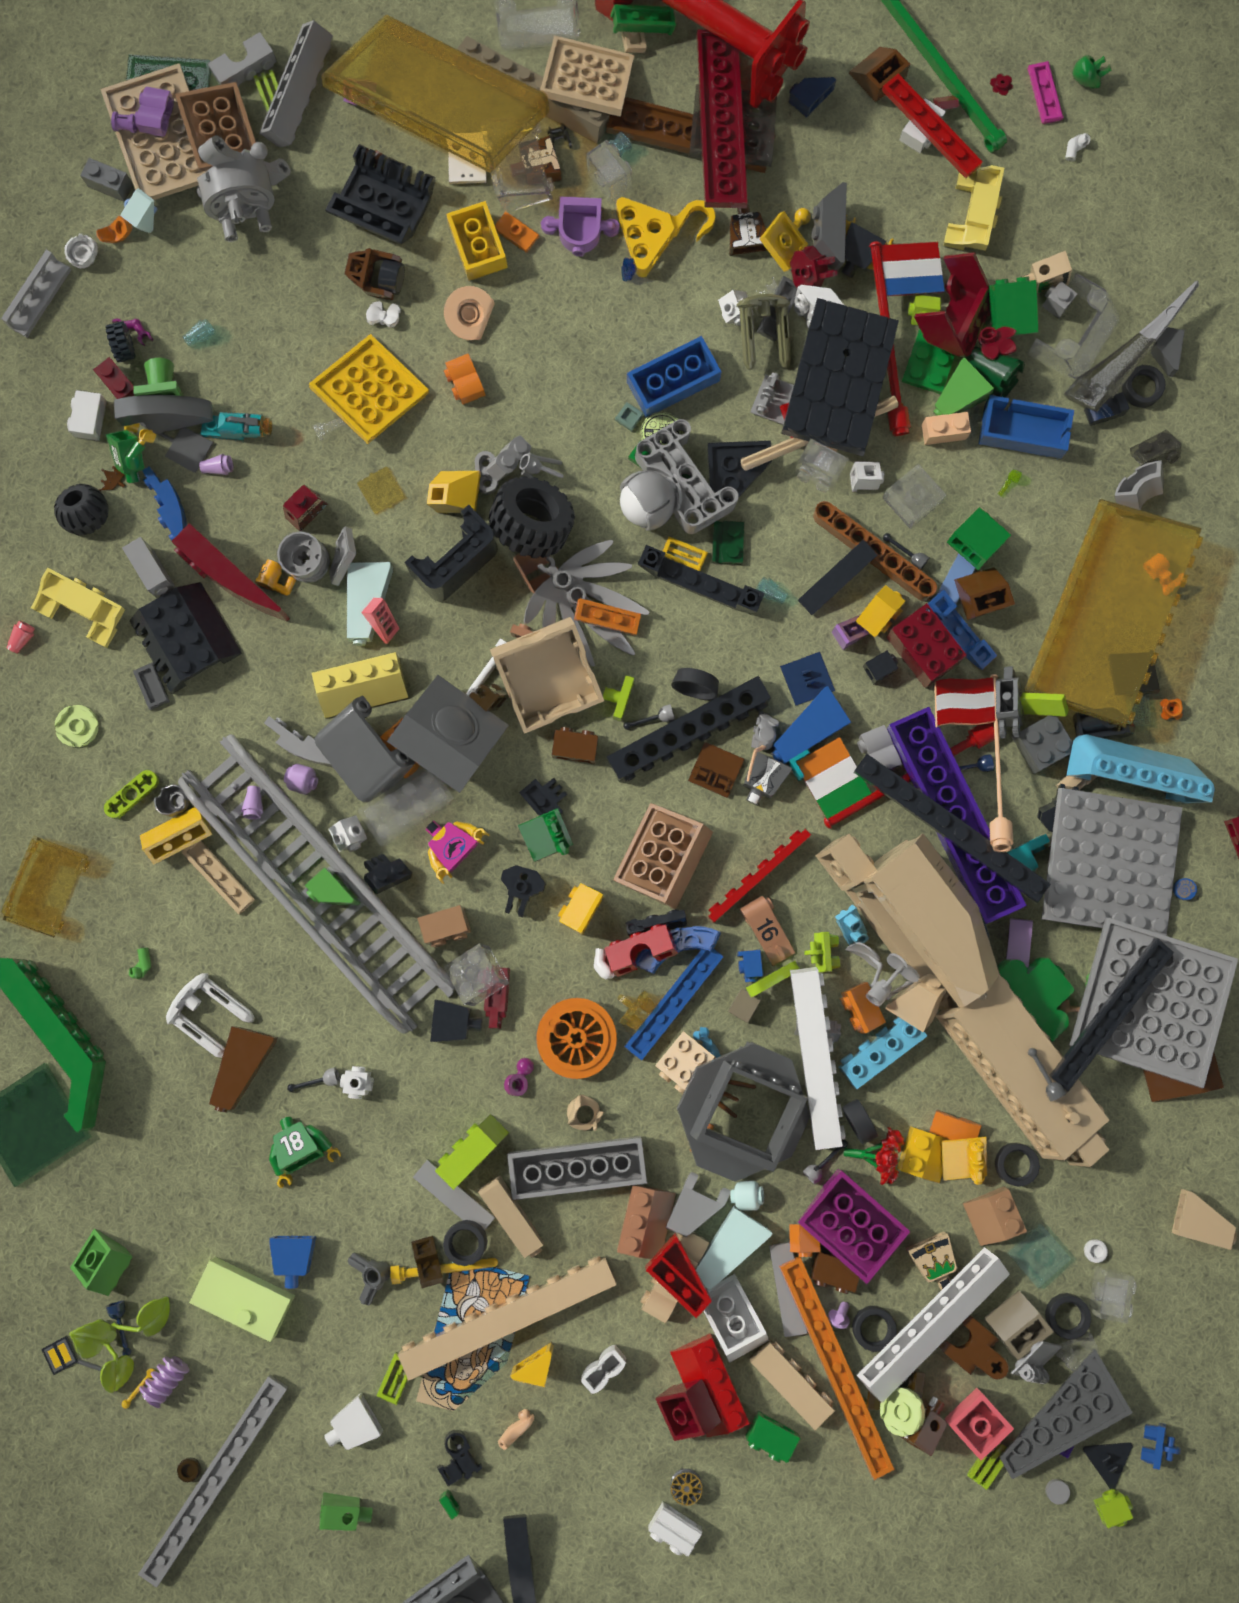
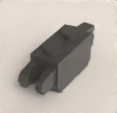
(1008, 704)

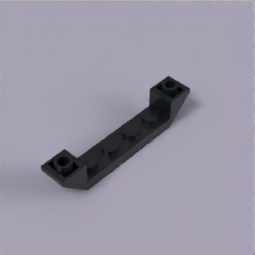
(700, 583)

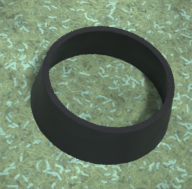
(696, 683)

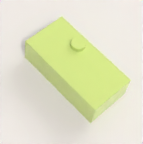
(242, 1299)

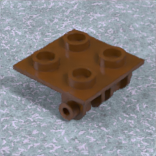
(716, 769)

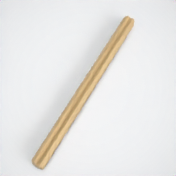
(795, 443)

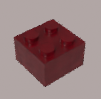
(688, 1410)

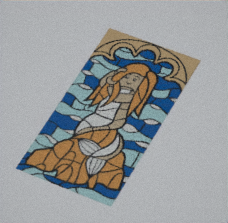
(465, 1294)

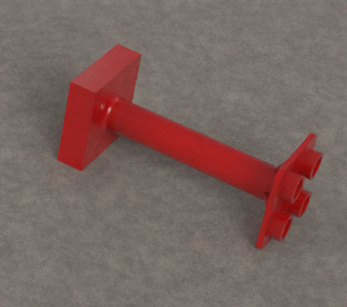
(770, 49)

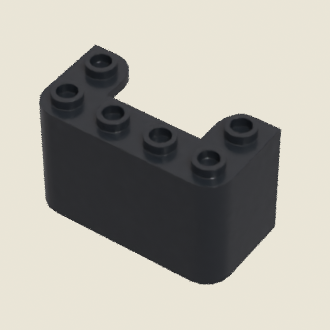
(460, 562)

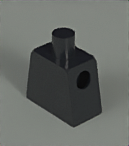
(452, 1022)

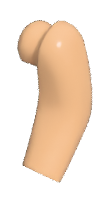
(516, 1429)

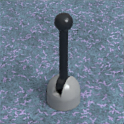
(665, 714)
(328, 1078)
(814, 1172)

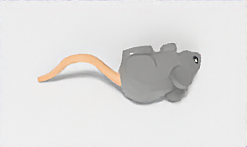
(764, 736)

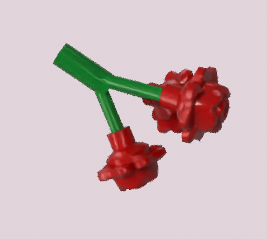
(885, 1159)

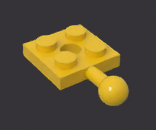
(784, 228)

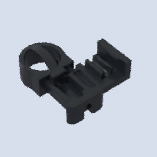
(458, 1464)

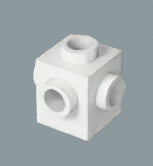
(728, 306)
(348, 834)
(364, 1079)

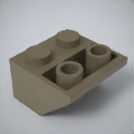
(1018, 1325)

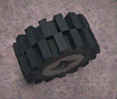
(120, 341)

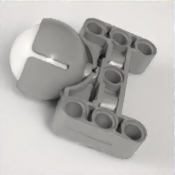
(660, 489)

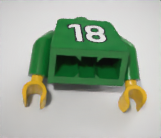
(128, 450)
(296, 1148)

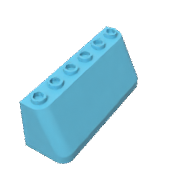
(1140, 767)

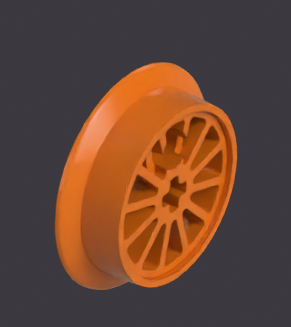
(549, 1024)

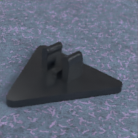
(1109, 1460)

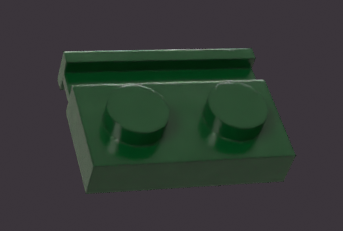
(728, 542)

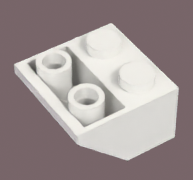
(806, 299)

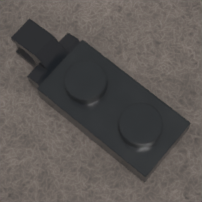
(673, 919)

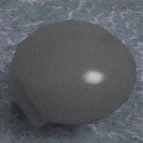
(164, 801)

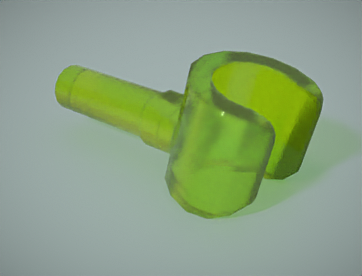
(1013, 476)

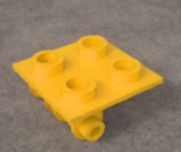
(965, 1159)

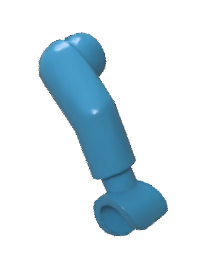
(707, 1043)

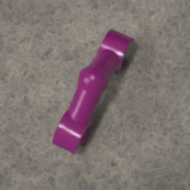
(136, 324)

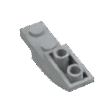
(293, 743)

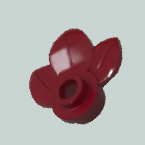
(996, 341)

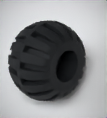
(81, 509)

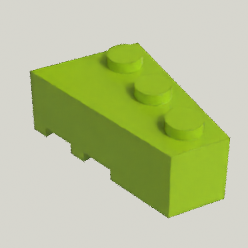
(471, 1151)

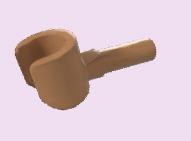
(1065, 1006)

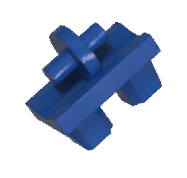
(1152, 1455)

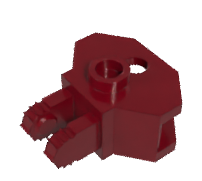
(812, 267)

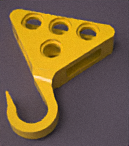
(649, 218)

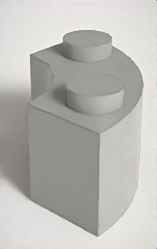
(1141, 485)

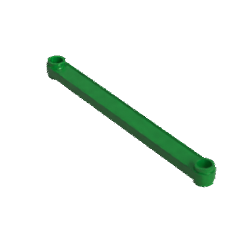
(994, 137)

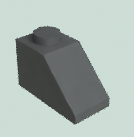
(1168, 350)

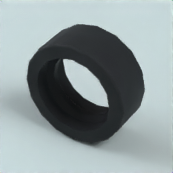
(1139, 401)
(860, 1121)
(1034, 1164)
(456, 1257)
(1085, 1320)
(857, 1323)

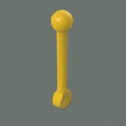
(126, 1403)

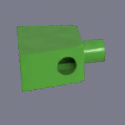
(334, 1511)

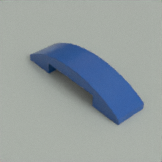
(976, 650)

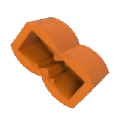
(464, 378)

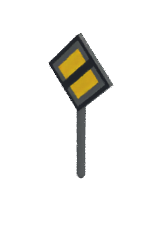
(61, 1356)

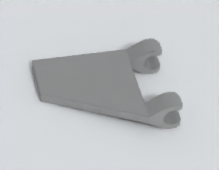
(694, 1208)

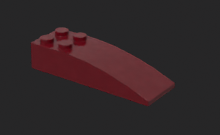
(213, 564)

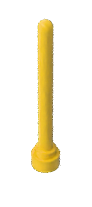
(400, 1273)

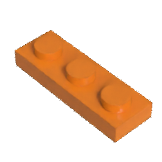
(607, 616)

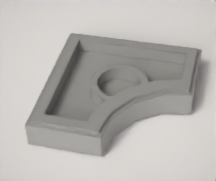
(344, 554)

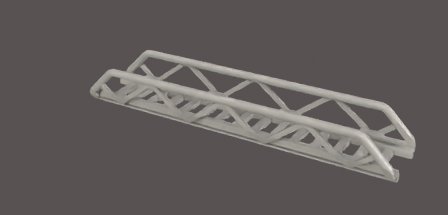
(321, 932)

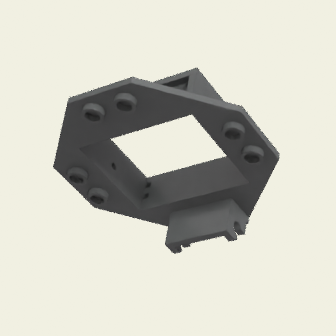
(703, 1093)

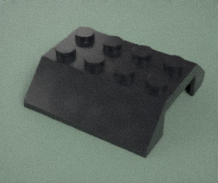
(383, 196)
(184, 634)

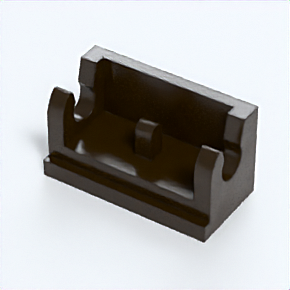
(489, 699)

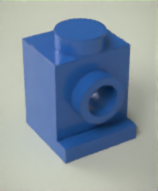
(750, 965)

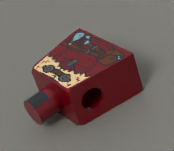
(303, 507)

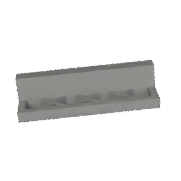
(38, 295)

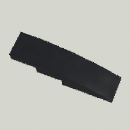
(837, 577)
(519, 1559)

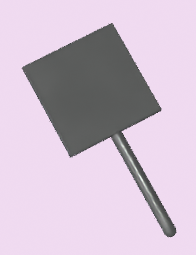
(186, 448)

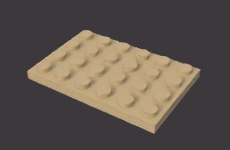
(155, 162)

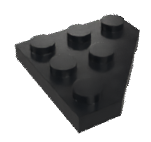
(726, 467)

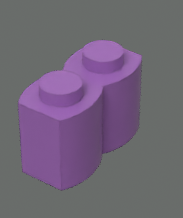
(154, 111)

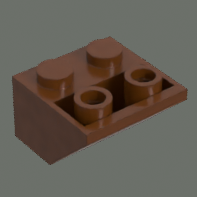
(878, 70)
(983, 593)

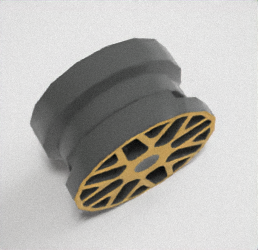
(686, 1486)

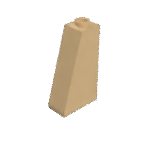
(511, 1217)

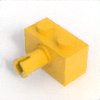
(881, 610)

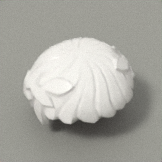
(81, 251)

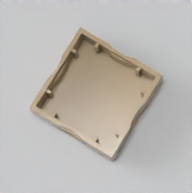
(547, 674)

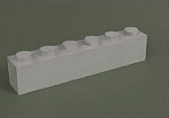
(296, 84)

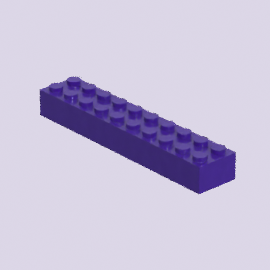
(940, 778)

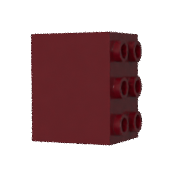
(926, 645)

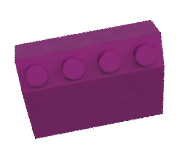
(853, 1226)

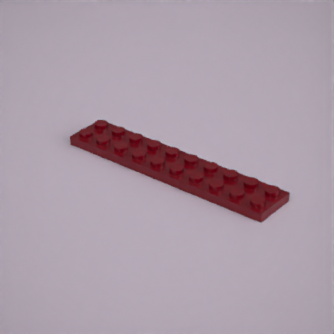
(721, 123)

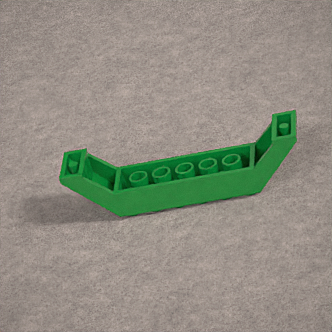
(59, 1035)

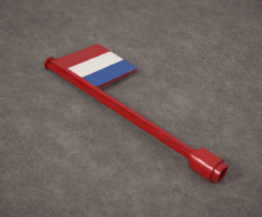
(902, 272)

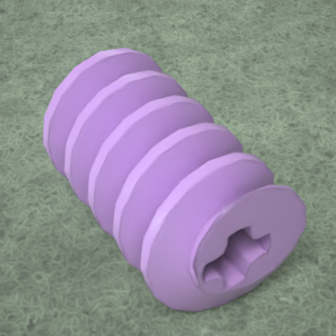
(164, 1381)

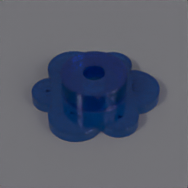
(628, 269)

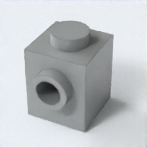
(1059, 299)

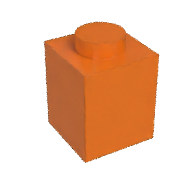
(802, 1241)

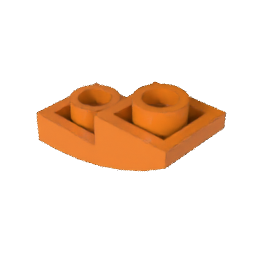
(953, 1127)

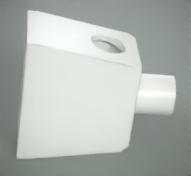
(354, 1425)

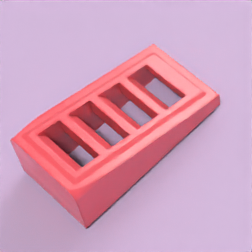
(371, 616)

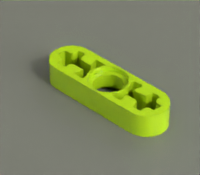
(131, 785)
(771, 979)

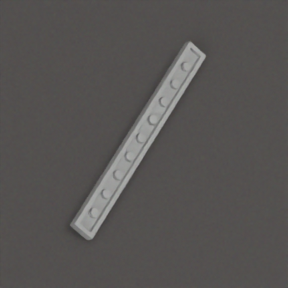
(213, 1481)

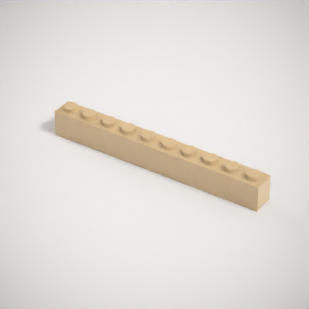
(506, 1318)

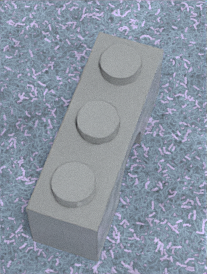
(258, 58)

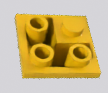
(454, 491)

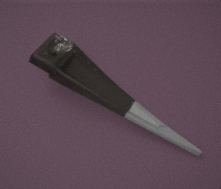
(1109, 375)

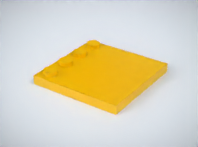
(368, 388)

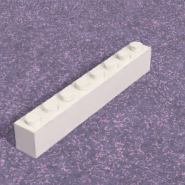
(816, 1058)
(933, 1324)

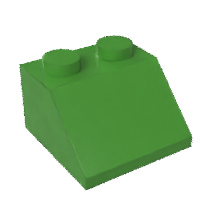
(329, 889)
(101, 1263)

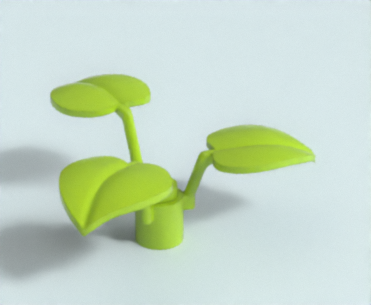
(92, 1336)

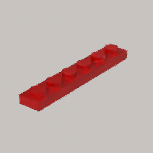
(932, 126)
(750, 880)

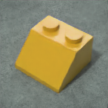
(581, 908)
(922, 1155)

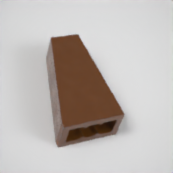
(239, 1065)

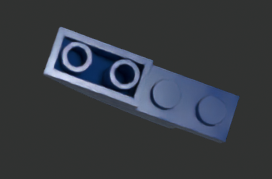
(171, 509)

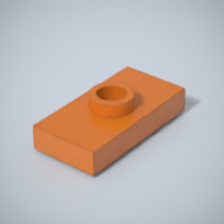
(516, 232)

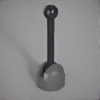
(918, 560)

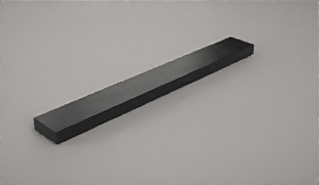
(1111, 1014)

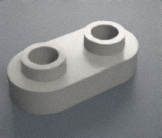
(479, 459)

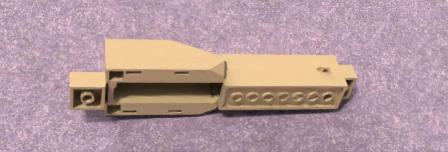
(939, 931)

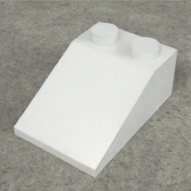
(734, 1319)

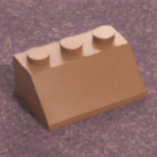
(645, 1221)

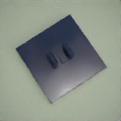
(806, 678)

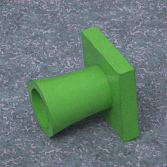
(160, 379)

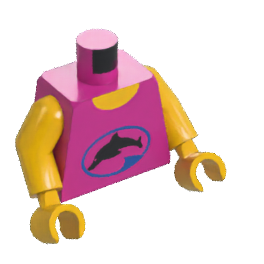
(451, 845)

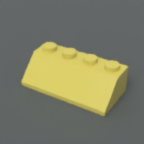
(375, 678)

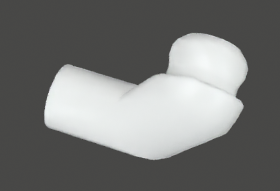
(1075, 145)
(601, 966)

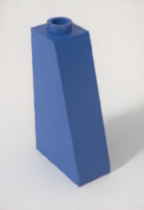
(815, 724)

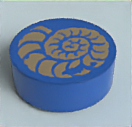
(1184, 889)

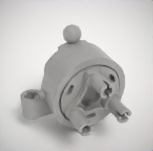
(238, 184)

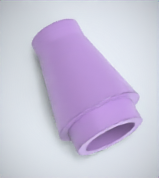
(220, 465)
(252, 804)

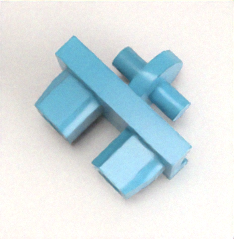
(852, 925)

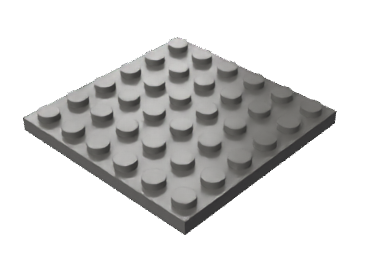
(1111, 861)
(1177, 1016)

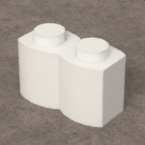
(598, 1372)

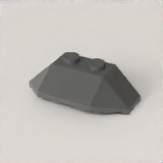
(831, 225)

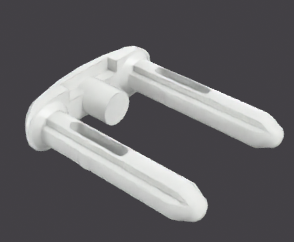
(186, 998)

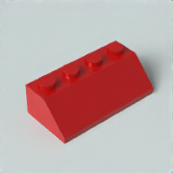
(703, 1361)

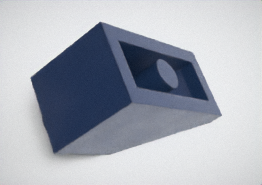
(811, 93)

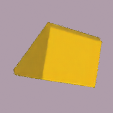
(534, 1368)

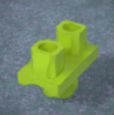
(821, 951)

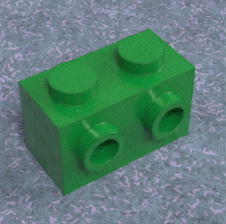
(772, 1437)

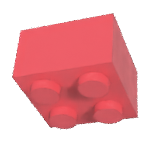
(979, 1424)

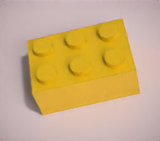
(477, 240)

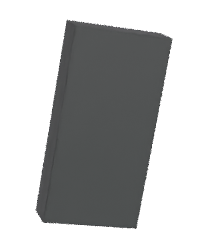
(151, 686)

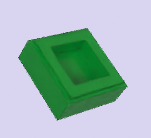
(449, 1504)

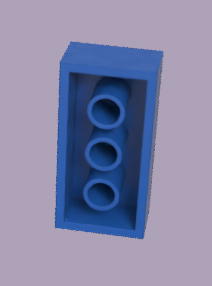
(673, 376)

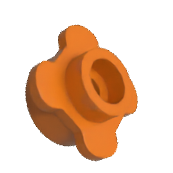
(1176, 704)

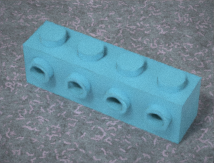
(881, 1052)

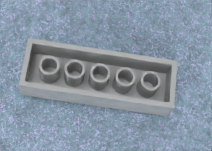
(576, 1167)

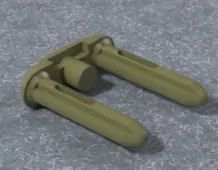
(763, 303)

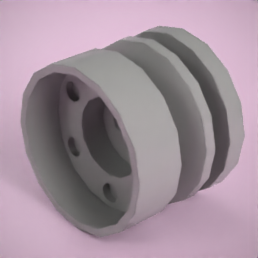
(296, 548)

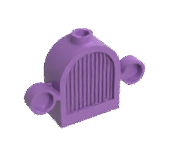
(580, 224)

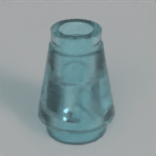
(199, 332)
(772, 590)

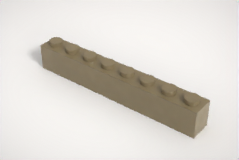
(581, 120)

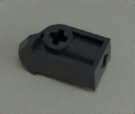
(1099, 728)

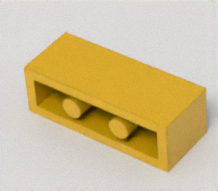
(175, 835)

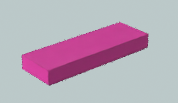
(1045, 92)

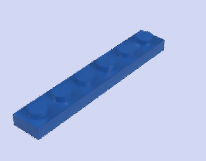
(673, 1002)

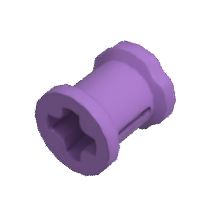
(123, 122)

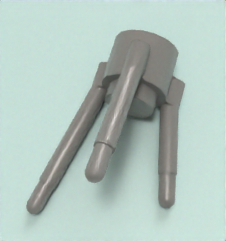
(531, 464)

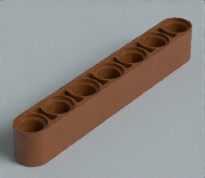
(885, 552)

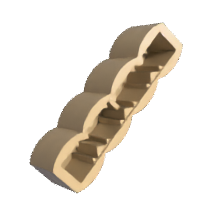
(659, 1301)

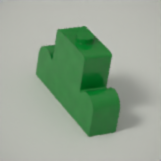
(1041, 990)

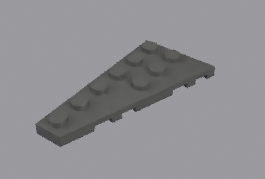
(1074, 1413)

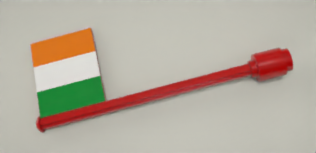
(842, 792)

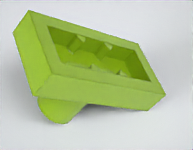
(619, 697)

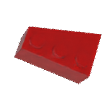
(677, 1274)

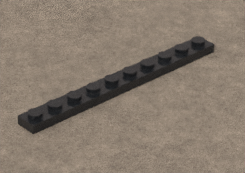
(951, 828)

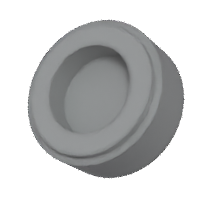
(1057, 1491)

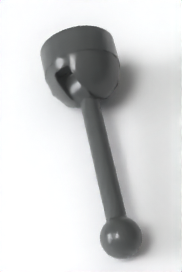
(1053, 1090)

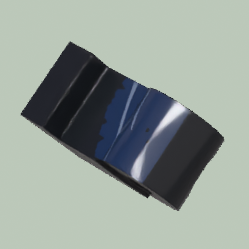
(1111, 409)

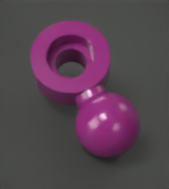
(524, 1067)

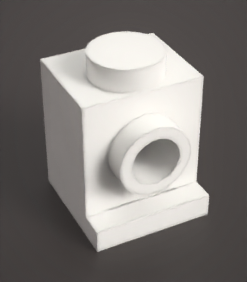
(866, 476)

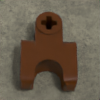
(977, 1351)

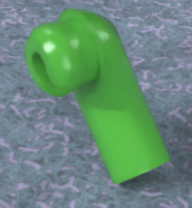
(142, 966)

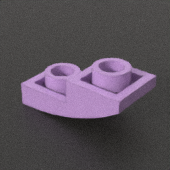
(1019, 940)

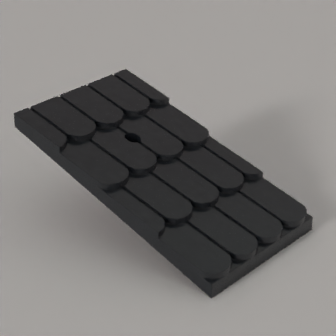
(840, 377)

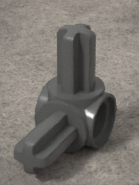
(371, 1281)

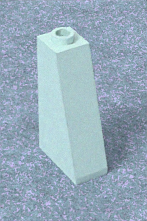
(363, 584)
(730, 1246)

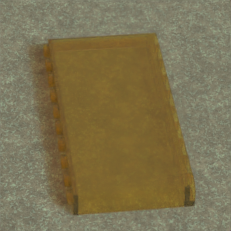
(437, 92)
(1114, 611)

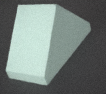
(140, 211)

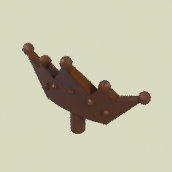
(113, 479)

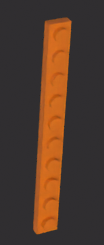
(836, 1368)

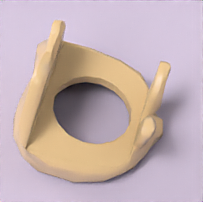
(573, 1107)

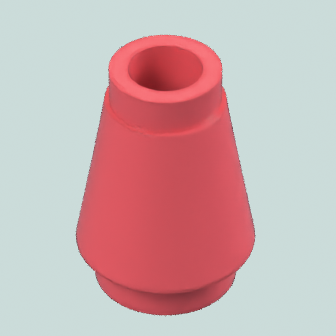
(20, 636)

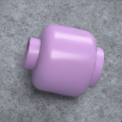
(300, 779)

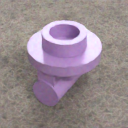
(839, 1318)

